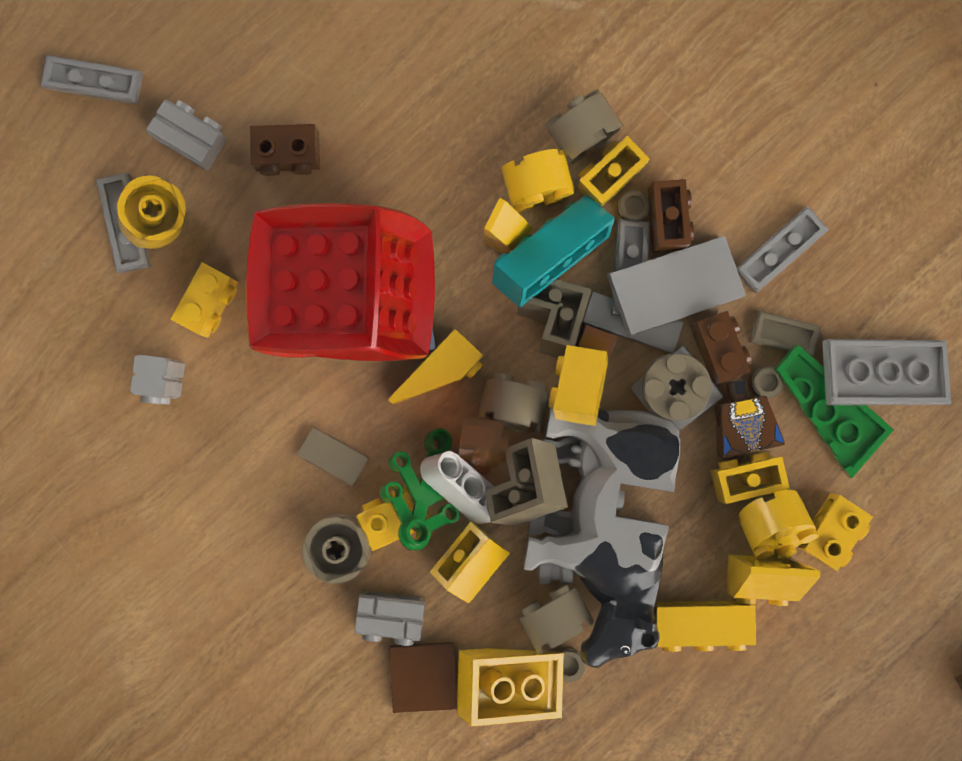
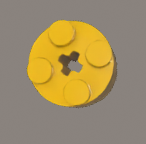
(538, 179)
(161, 198)
(777, 525)

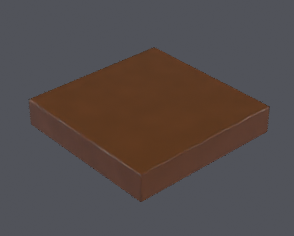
(423, 677)

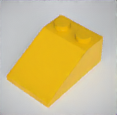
(769, 579)
(509, 686)

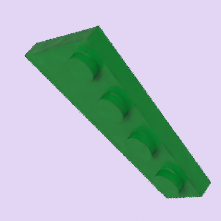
(847, 430)

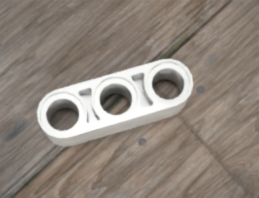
(451, 482)

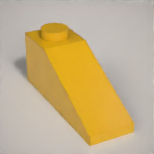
(505, 228)
(444, 366)

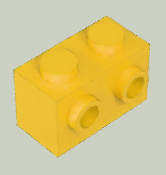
(617, 168)
(205, 301)
(580, 385)
(749, 479)
(382, 522)
(839, 529)
(469, 562)

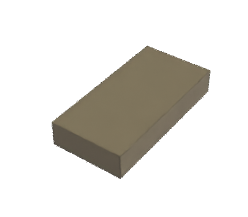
(784, 333)
(333, 456)

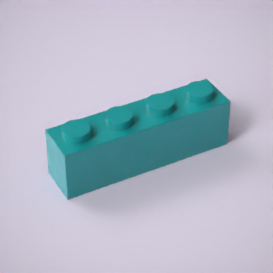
(552, 250)

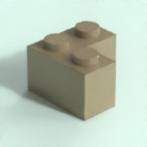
(563, 309)
(534, 485)

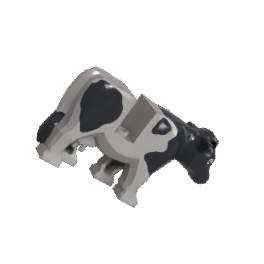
(611, 553)

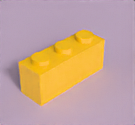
(705, 625)

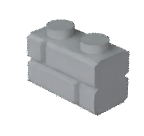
(187, 134)
(157, 379)
(390, 617)

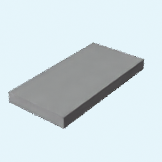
(676, 285)
(886, 372)

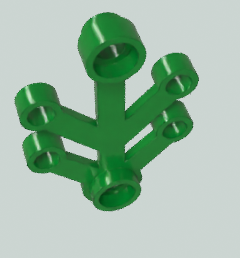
(421, 494)

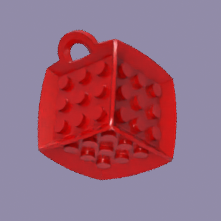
(340, 283)

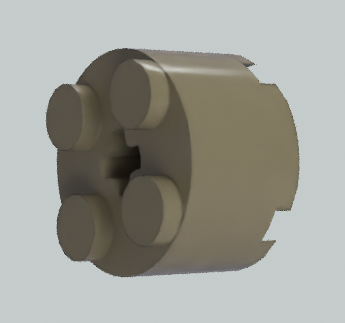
(585, 126)
(695, 386)
(514, 403)
(328, 564)
(555, 619)

